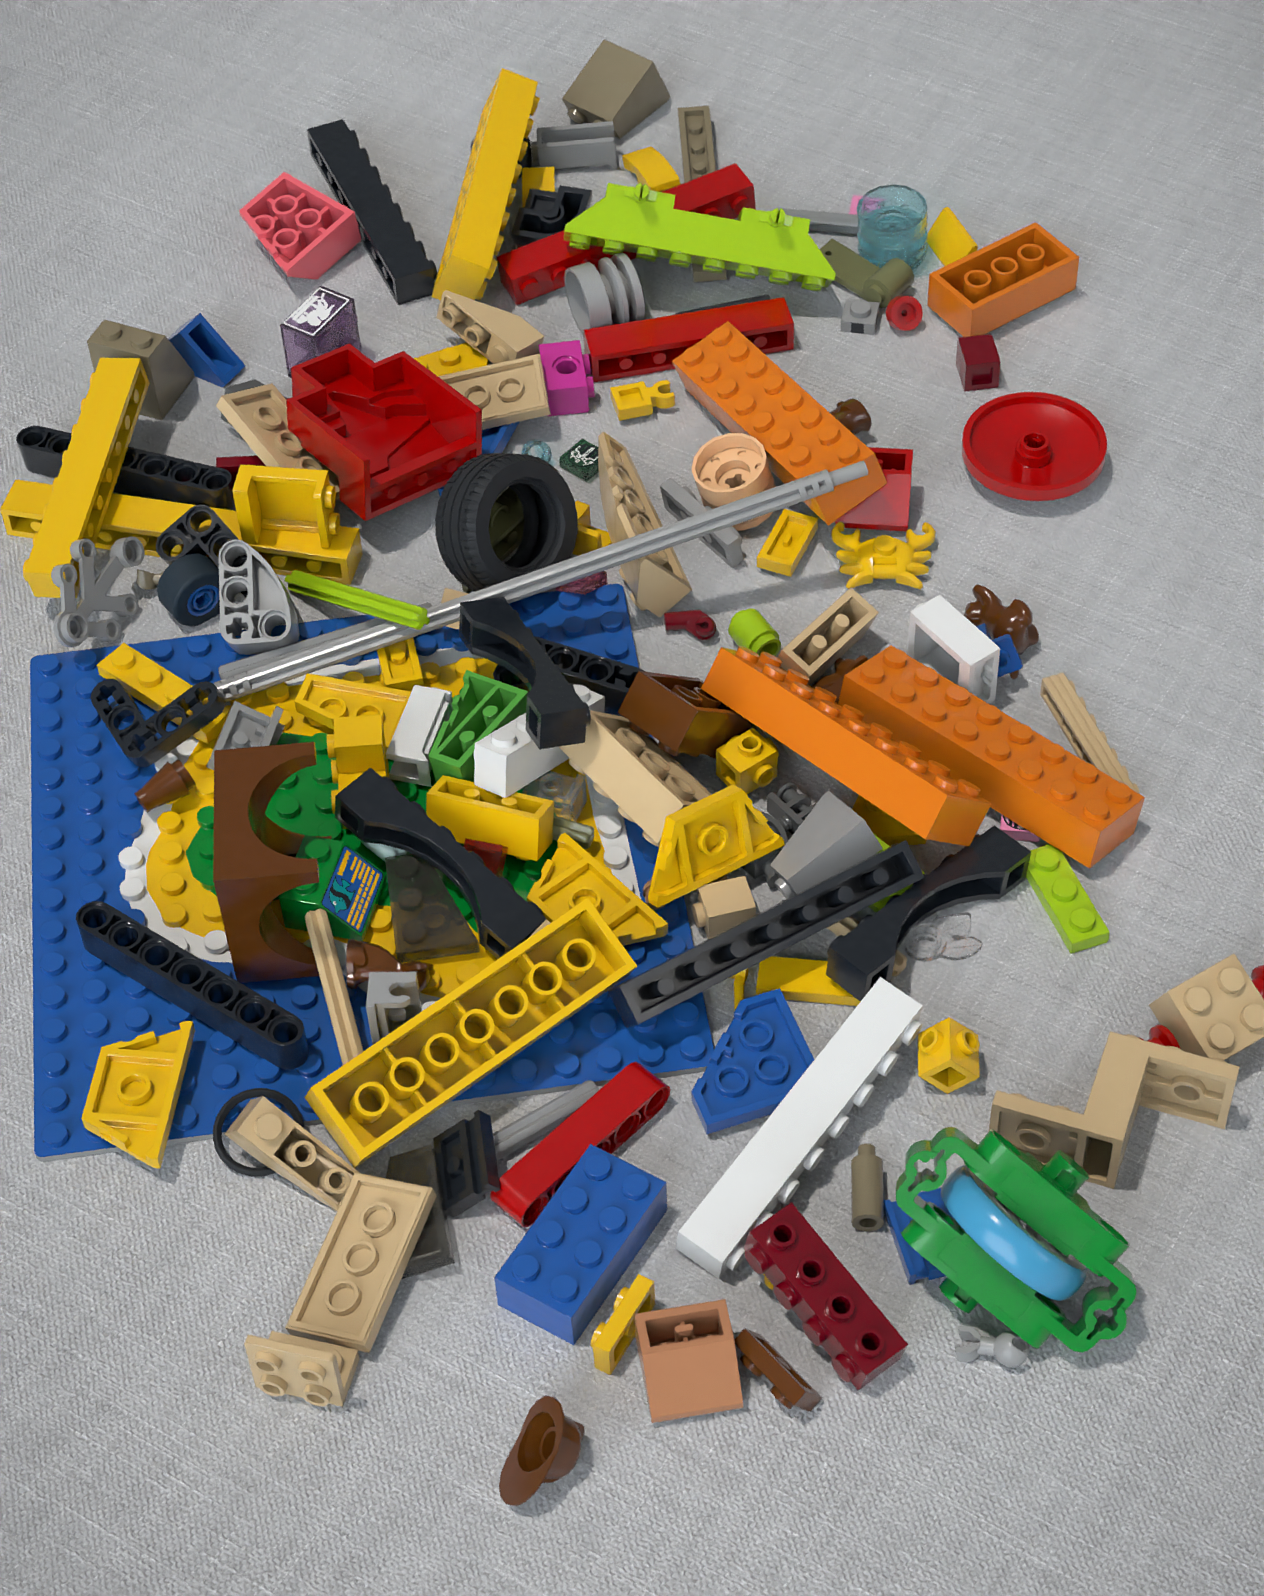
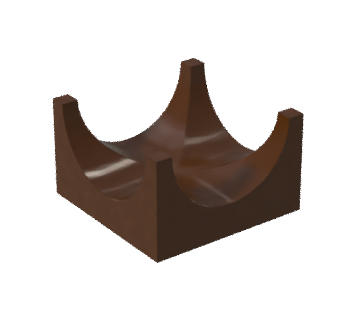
(258, 861)

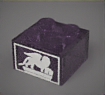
(319, 326)

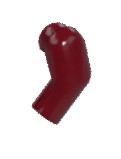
(692, 621)

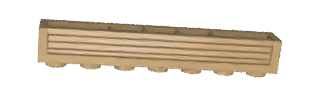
(1081, 727)

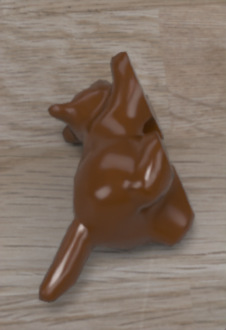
(1003, 620)

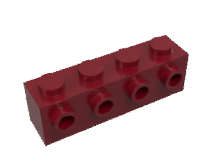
(824, 1297)

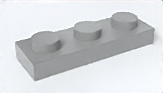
(683, 504)

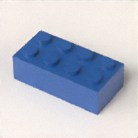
(581, 1244)

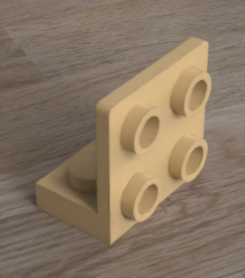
(301, 1367)

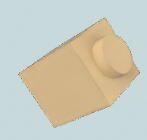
(723, 905)

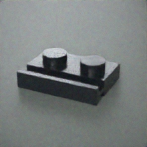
(467, 1163)

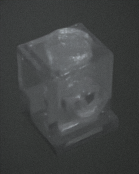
(565, 791)

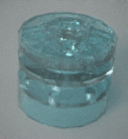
(892, 225)

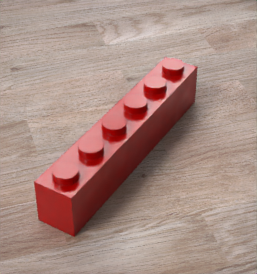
(655, 342)

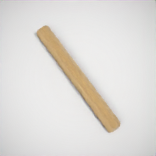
(333, 985)

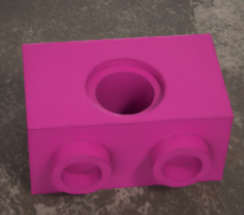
(566, 377)

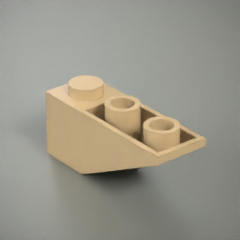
(487, 329)
(291, 1151)

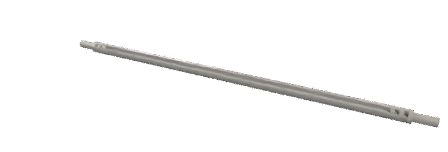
(544, 579)

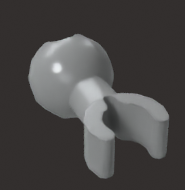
(1006, 1347)

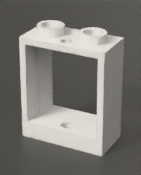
(942, 625)

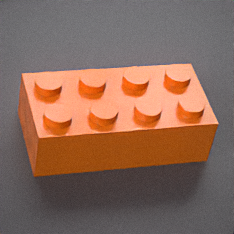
(1002, 281)

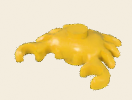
(883, 556)

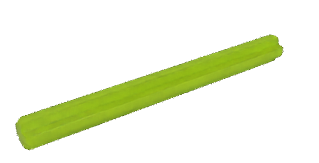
(358, 599)

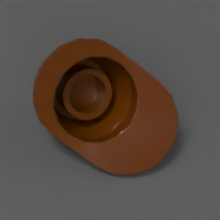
(542, 1452)

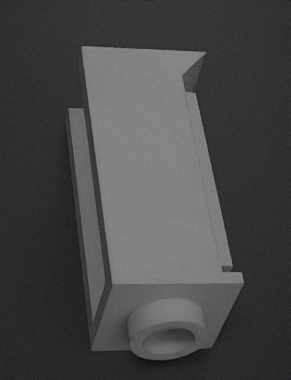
(575, 146)

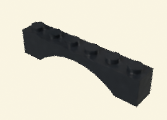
(553, 708)
(382, 815)
(977, 872)

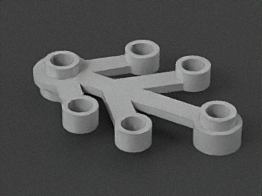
(71, 624)

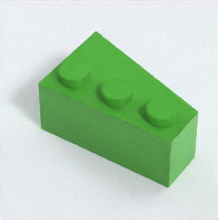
(476, 713)

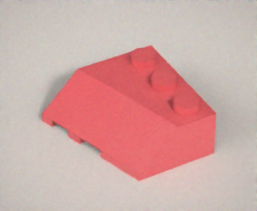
(301, 227)

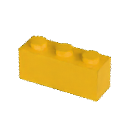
(474, 813)

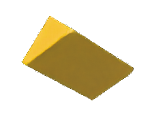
(950, 238)

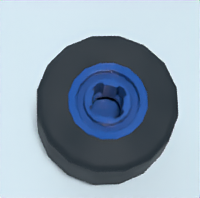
(190, 589)

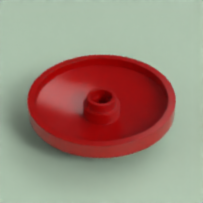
(1034, 446)

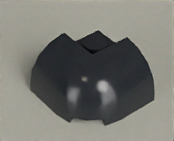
(548, 213)

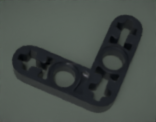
(144, 731)

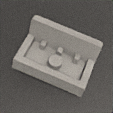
(248, 728)

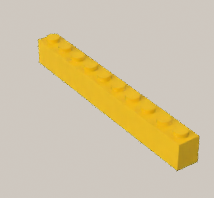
(150, 517)

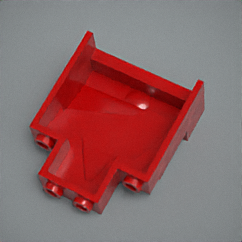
(381, 426)

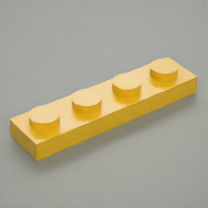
(153, 685)

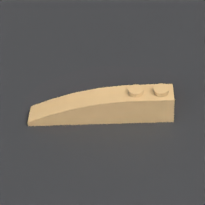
(655, 579)

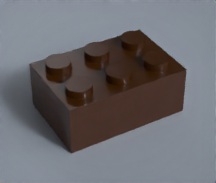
(680, 714)

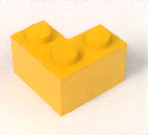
(357, 746)

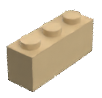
(829, 636)

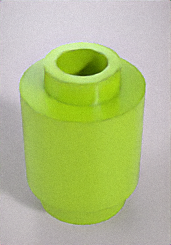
(754, 632)

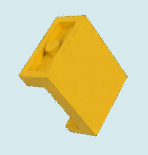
(285, 501)

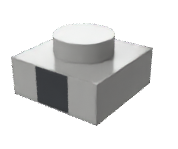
(860, 317)

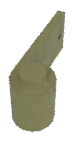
(864, 277)

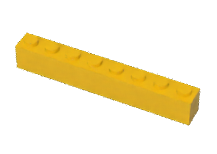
(87, 470)

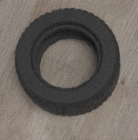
(465, 516)

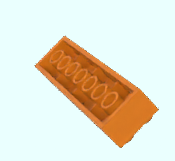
(762, 401)
(846, 746)
(1010, 763)

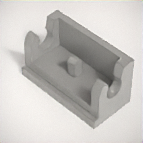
(391, 1001)

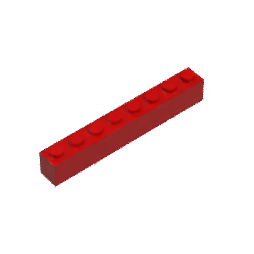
(542, 264)

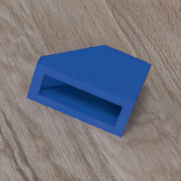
(206, 352)

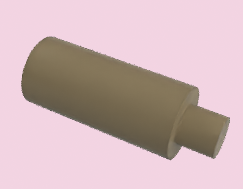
(867, 1189)

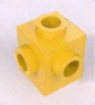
(747, 761)
(948, 1055)

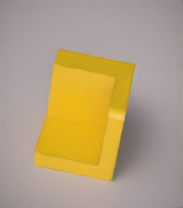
(588, 537)

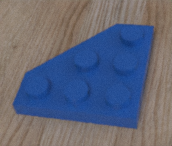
(752, 1064)

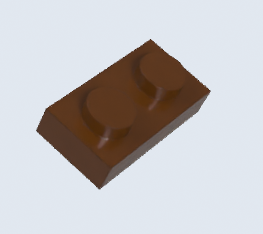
(764, 1359)

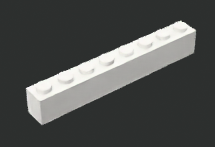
(800, 1127)

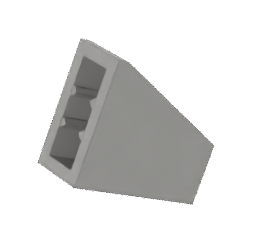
(823, 846)

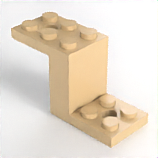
(1128, 1077)

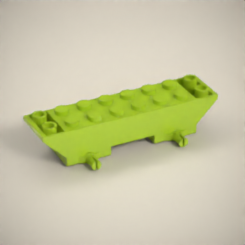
(751, 245)

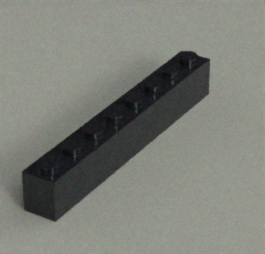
(380, 221)
(765, 934)

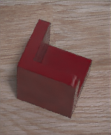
(978, 362)

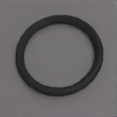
(228, 1106)

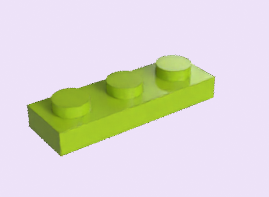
(1065, 900)

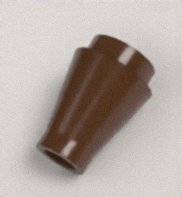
(165, 786)

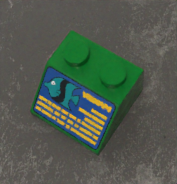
(346, 889)

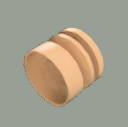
(731, 470)

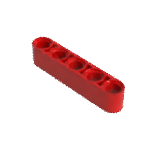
(602, 1120)

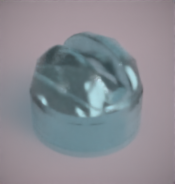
(541, 448)

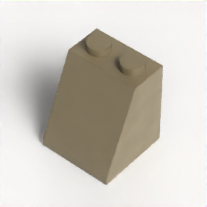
(616, 88)
(163, 364)

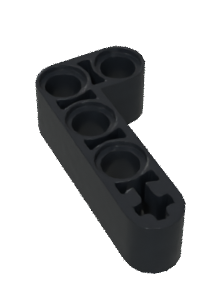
(186, 532)
(583, 668)

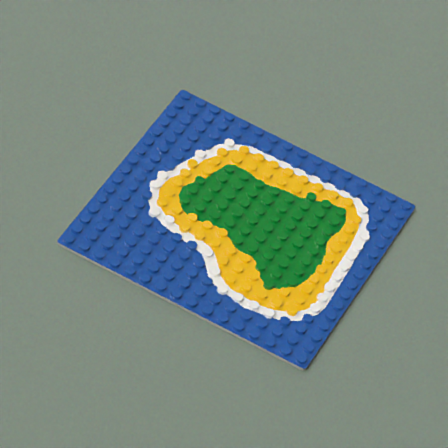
(158, 870)

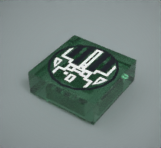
(581, 460)

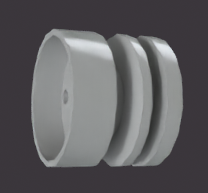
(604, 293)

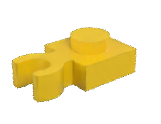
(636, 400)

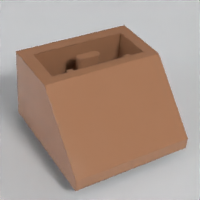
(688, 1360)

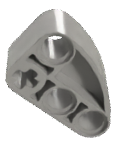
(263, 608)

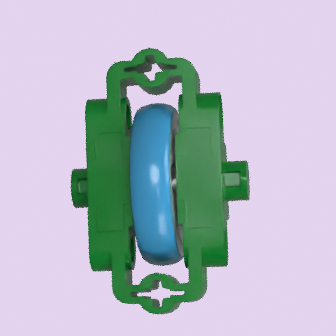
(1015, 1237)

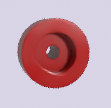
(904, 313)

